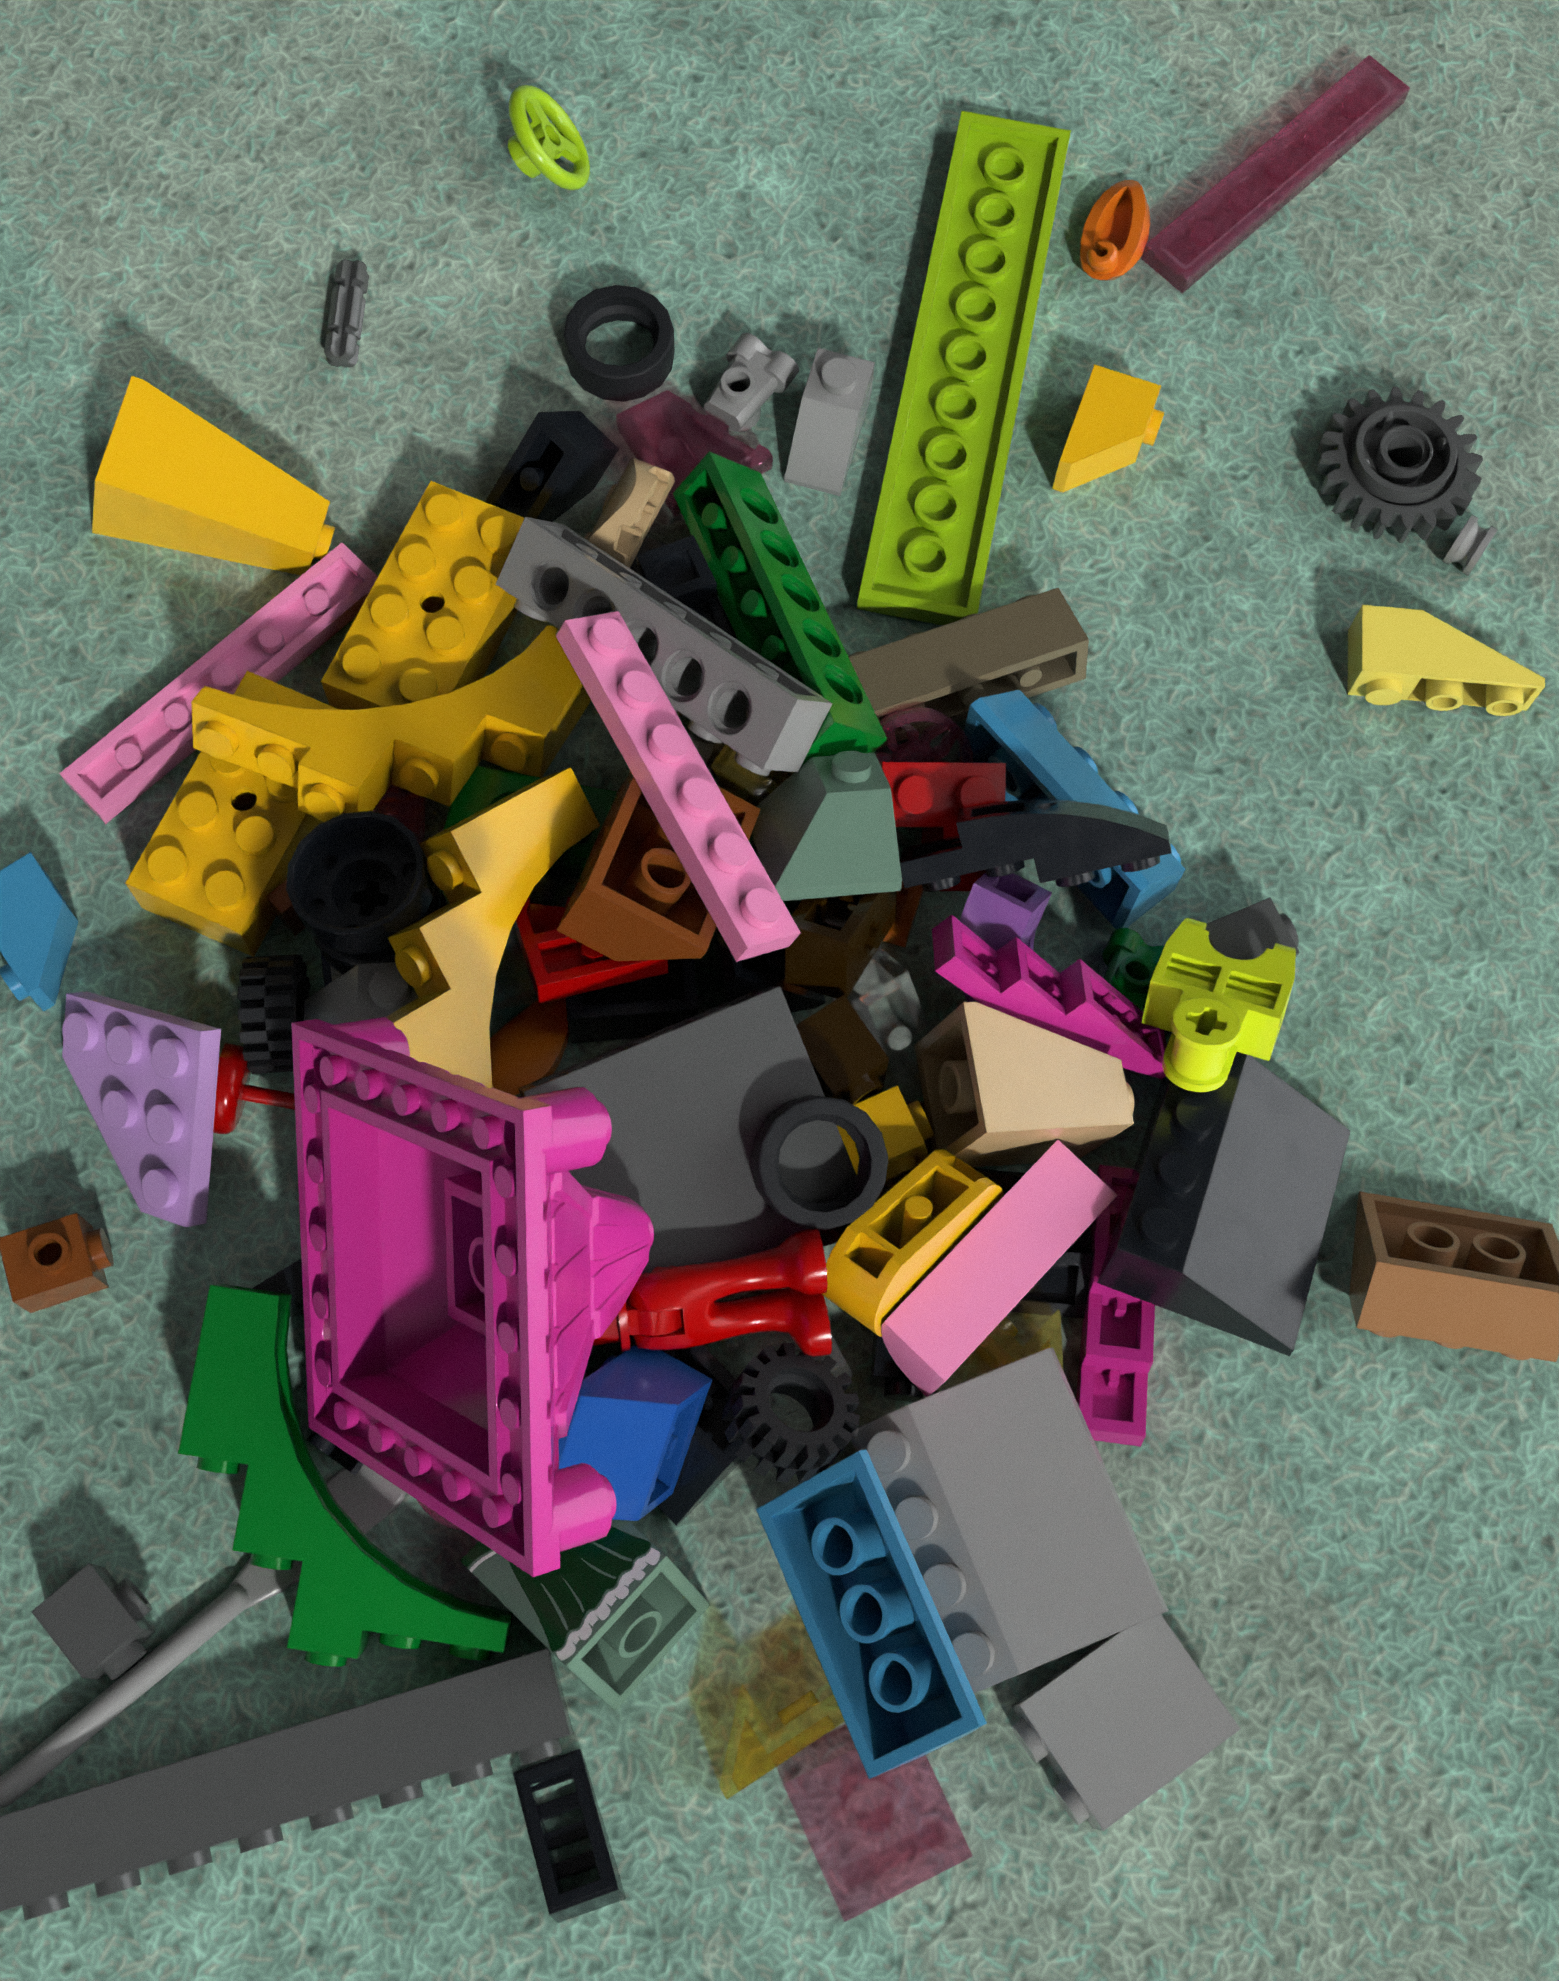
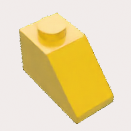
(1108, 427)

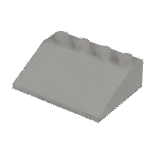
(1012, 1519)

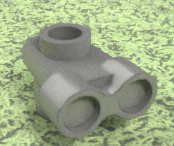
(748, 382)

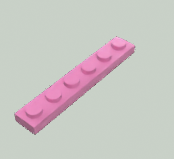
(266, 644)
(678, 786)

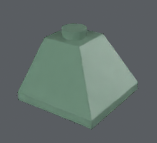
(830, 830)

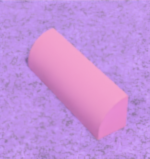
(993, 1267)

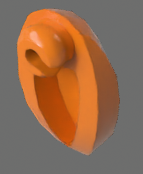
(1115, 231)
(529, 1045)

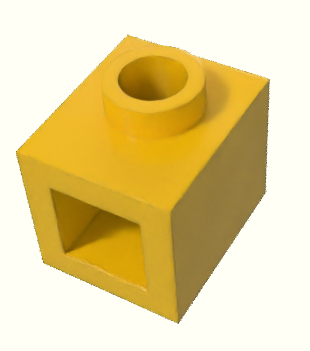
(903, 1132)

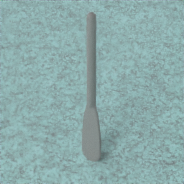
(363, 1497)

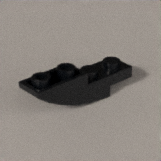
(1061, 835)

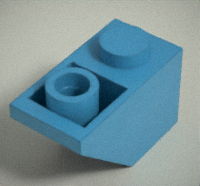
(34, 932)

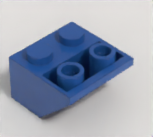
(636, 1426)

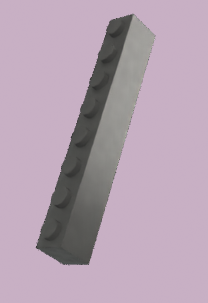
(280, 1779)

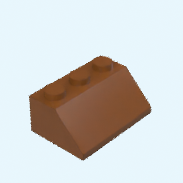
(635, 891)

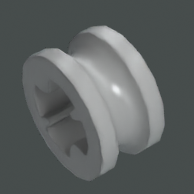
(1470, 545)

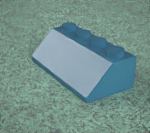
(1048, 768)
(870, 1616)

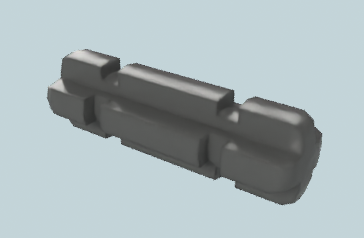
(346, 313)

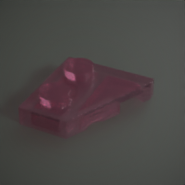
(676, 438)

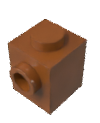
(55, 1262)

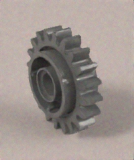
(1360, 464)

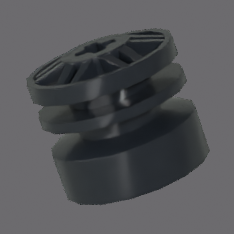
(359, 885)

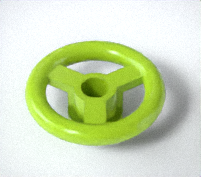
(540, 144)

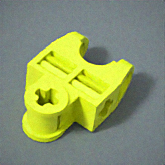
(1215, 1005)

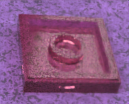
(877, 1831)

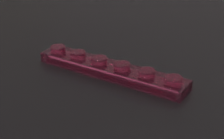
(1275, 174)

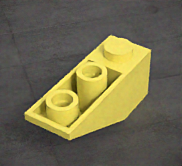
(1421, 658)

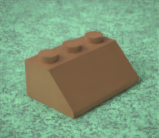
(1456, 1277)

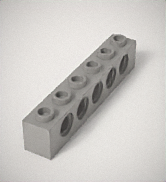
(567, 577)

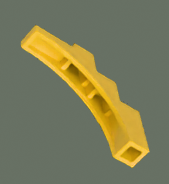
(428, 746)
(487, 875)

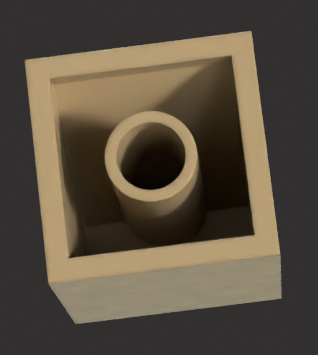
(1013, 1089)

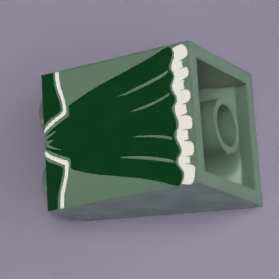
(604, 1611)

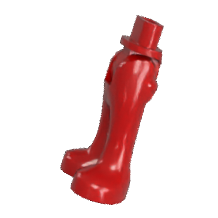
(680, 1310)

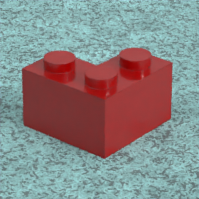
(934, 793)

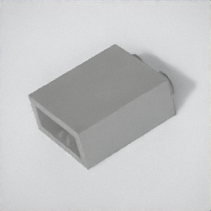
(1122, 1722)

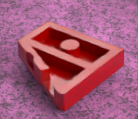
(565, 966)

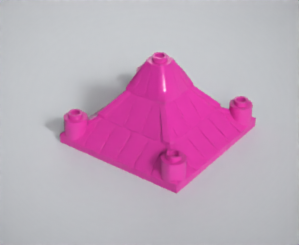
(456, 1283)

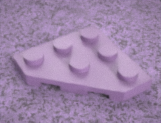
(151, 1096)

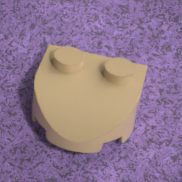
(631, 510)

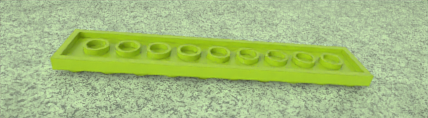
(964, 372)

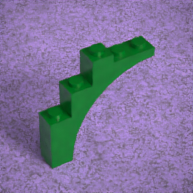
(346, 1586)

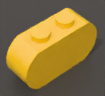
(906, 1236)

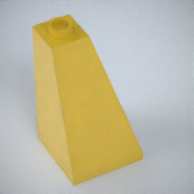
(201, 492)

